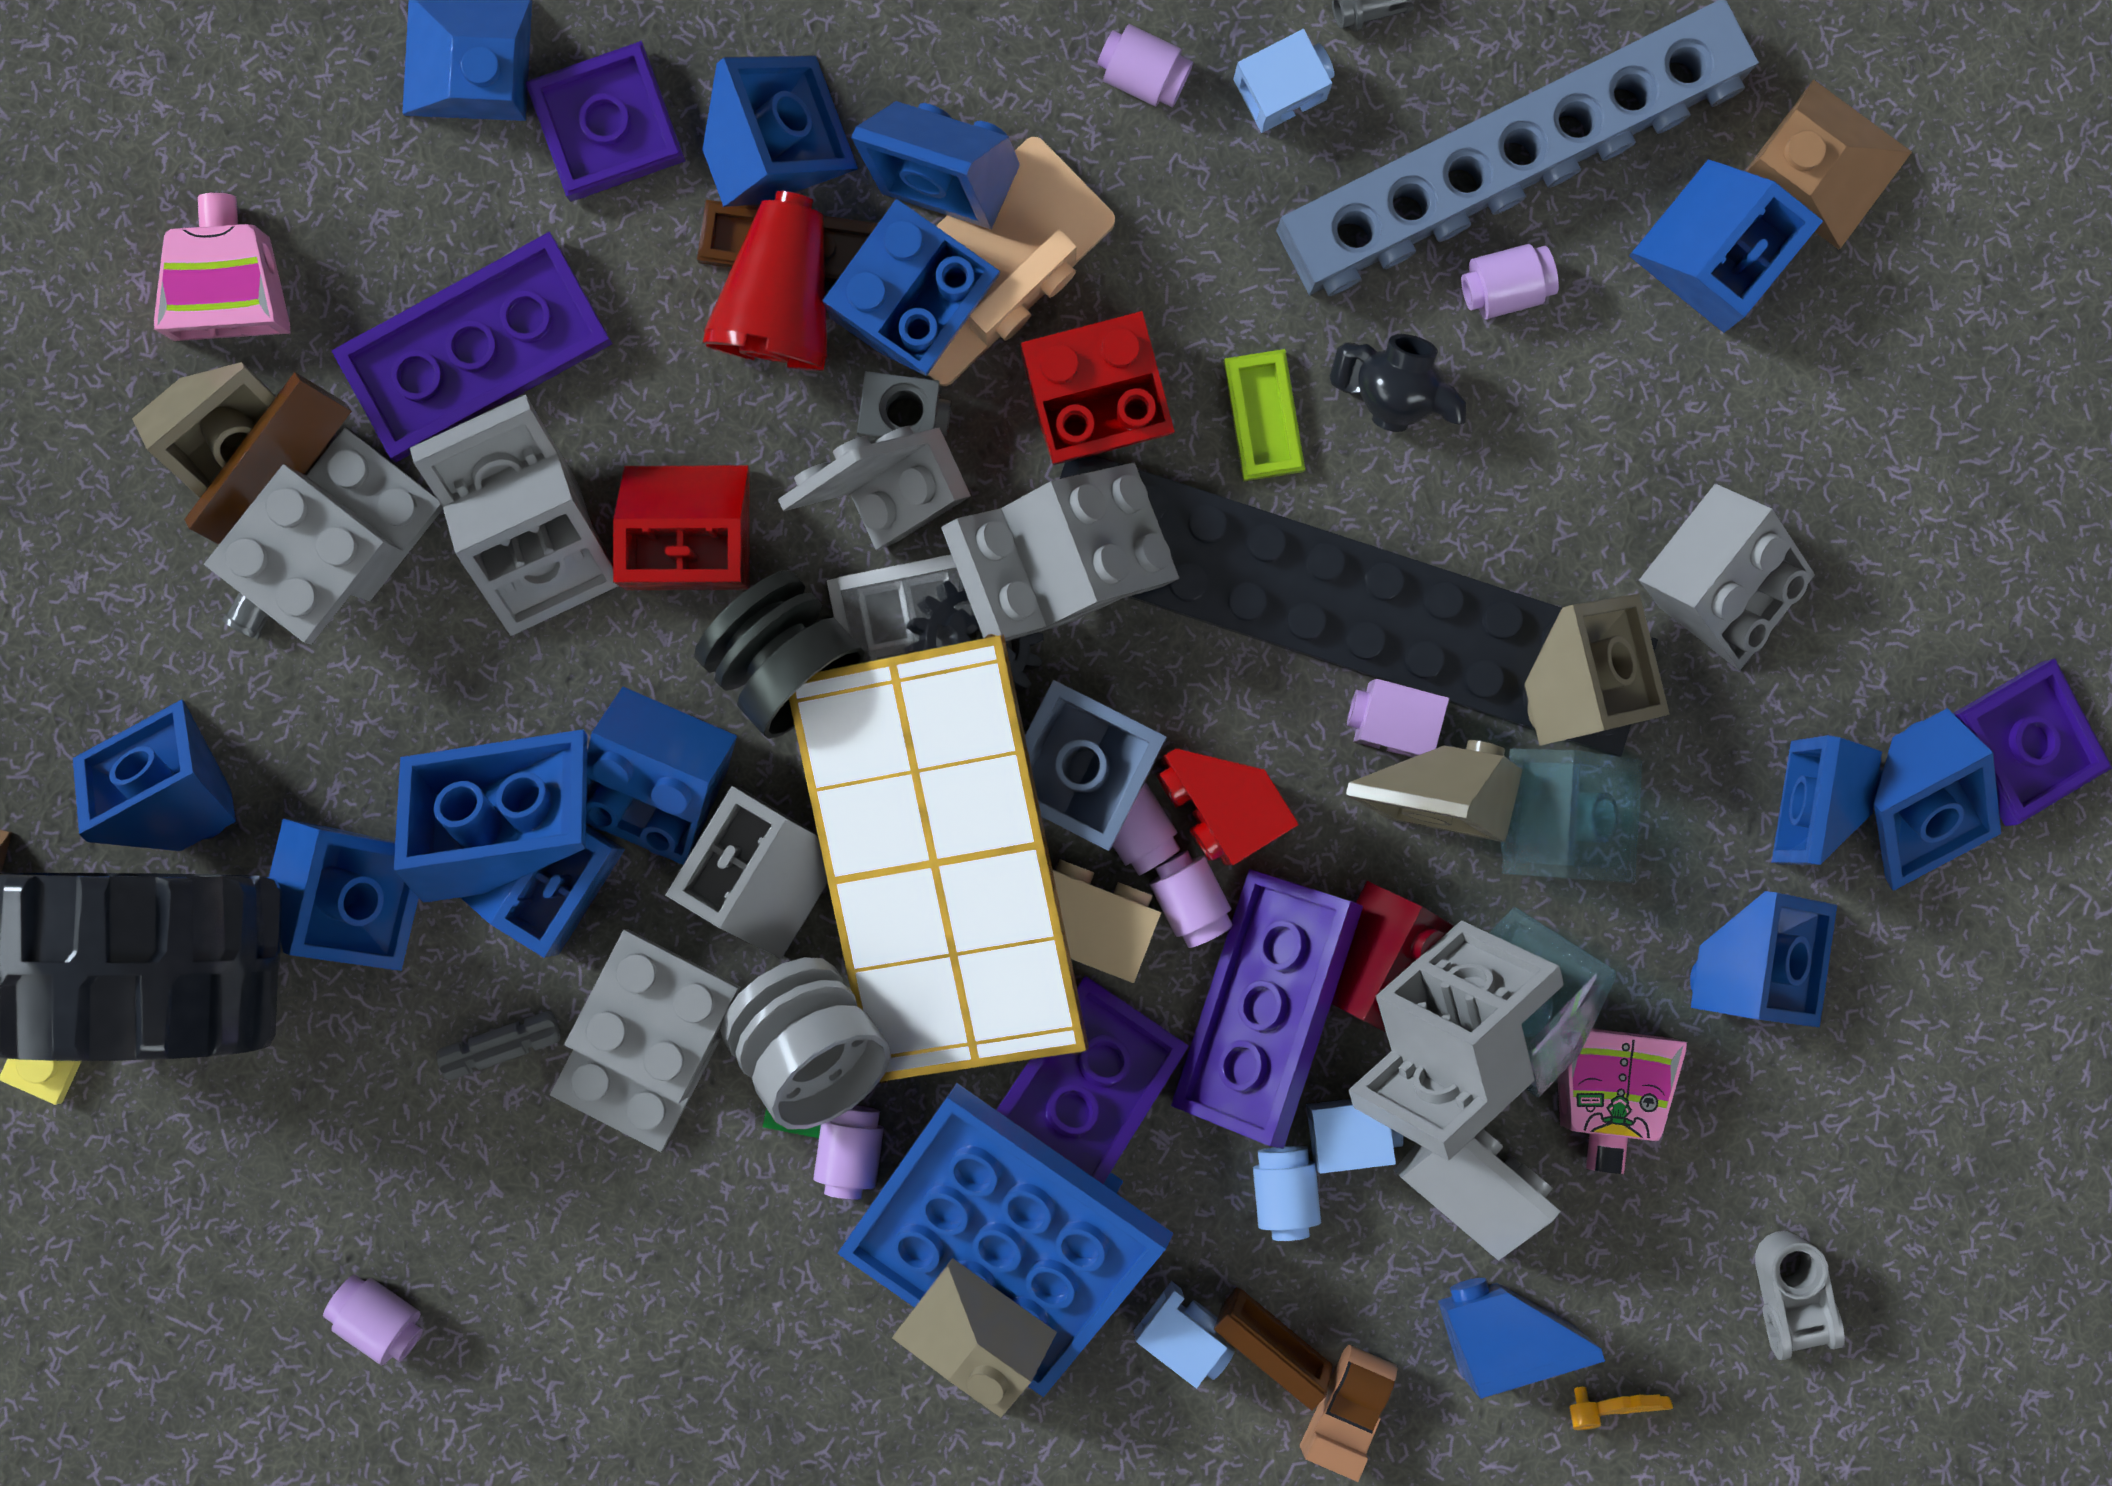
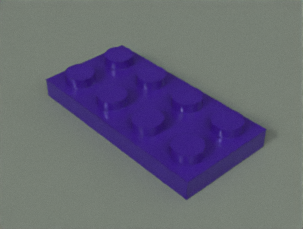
(472, 346)
(1266, 1008)

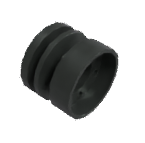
(773, 648)

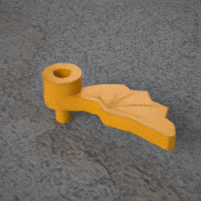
(1587, 1414)

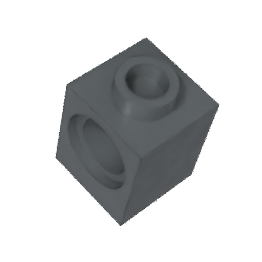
(884, 390)

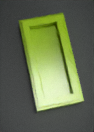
(1264, 415)

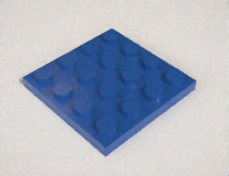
(1015, 1219)

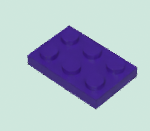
(1098, 1098)

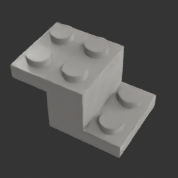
(516, 515)
(324, 535)
(1060, 552)
(1455, 1038)
(643, 1039)

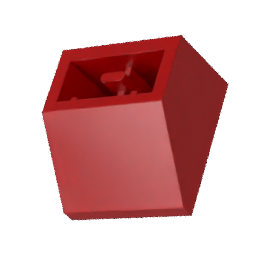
(1096, 388)
(682, 528)
(1234, 804)

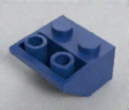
(1725, 241)
(909, 289)
(654, 774)
(550, 902)

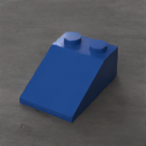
(489, 813)

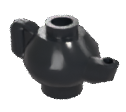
(1397, 383)

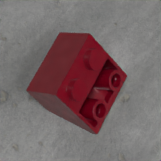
(1385, 943)

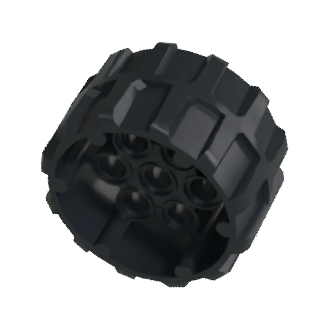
(137, 965)

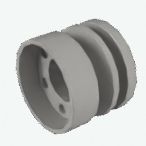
(805, 1043)

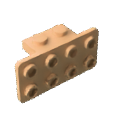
(1034, 243)

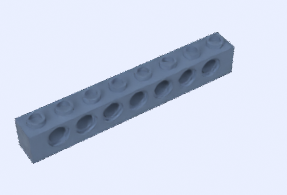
(1703, 41)

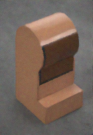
(1349, 1413)

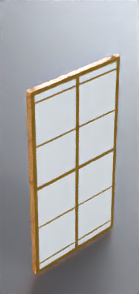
(939, 858)

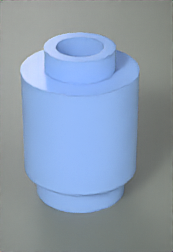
(1286, 1192)

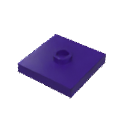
(605, 121)
(2037, 741)

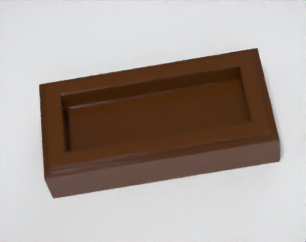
(1274, 1348)

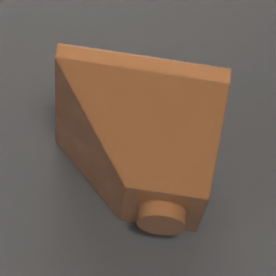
(1830, 161)

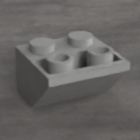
(1729, 574)
(753, 873)
(1483, 1196)

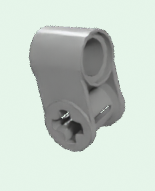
(1801, 1307)

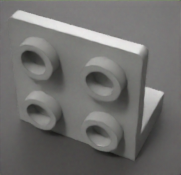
(893, 482)

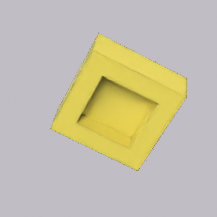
(40, 1077)

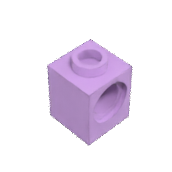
(1397, 718)

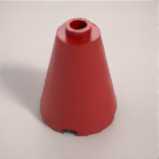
(776, 289)

